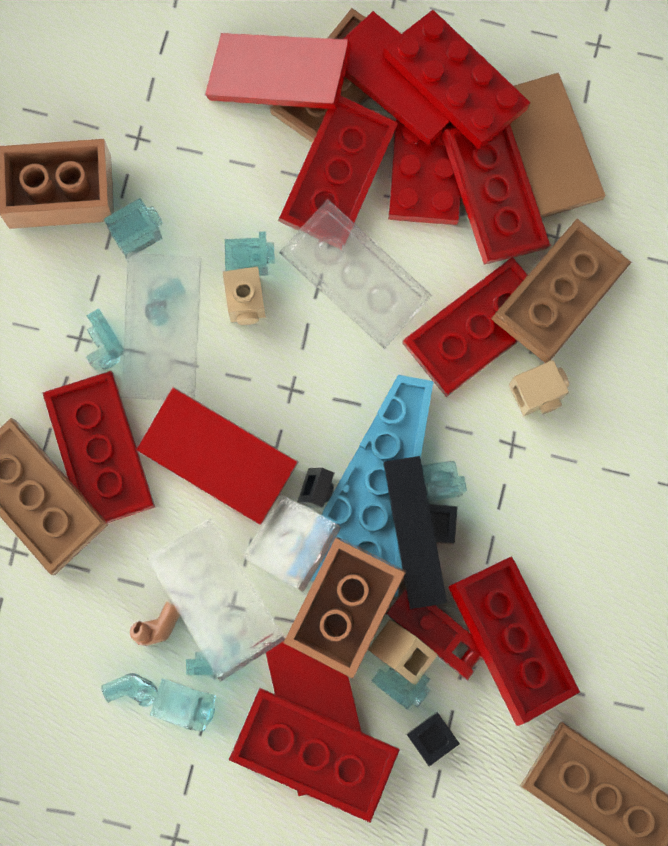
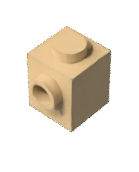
(244, 295)
(540, 388)
(397, 646)

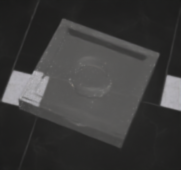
(292, 542)

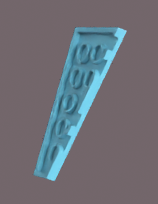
(362, 497)

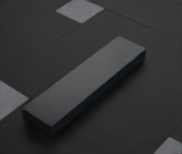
(414, 532)

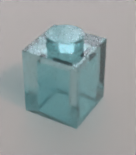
(134, 227)

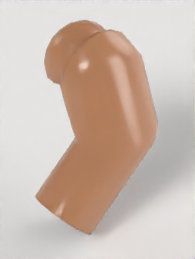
(155, 630)

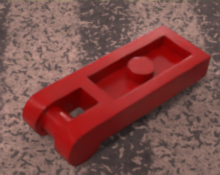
(438, 633)

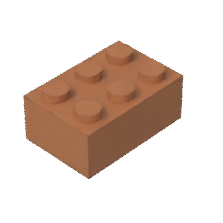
(55, 183)
(344, 607)

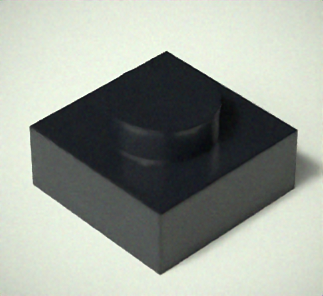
(316, 488)
(444, 523)
(432, 739)

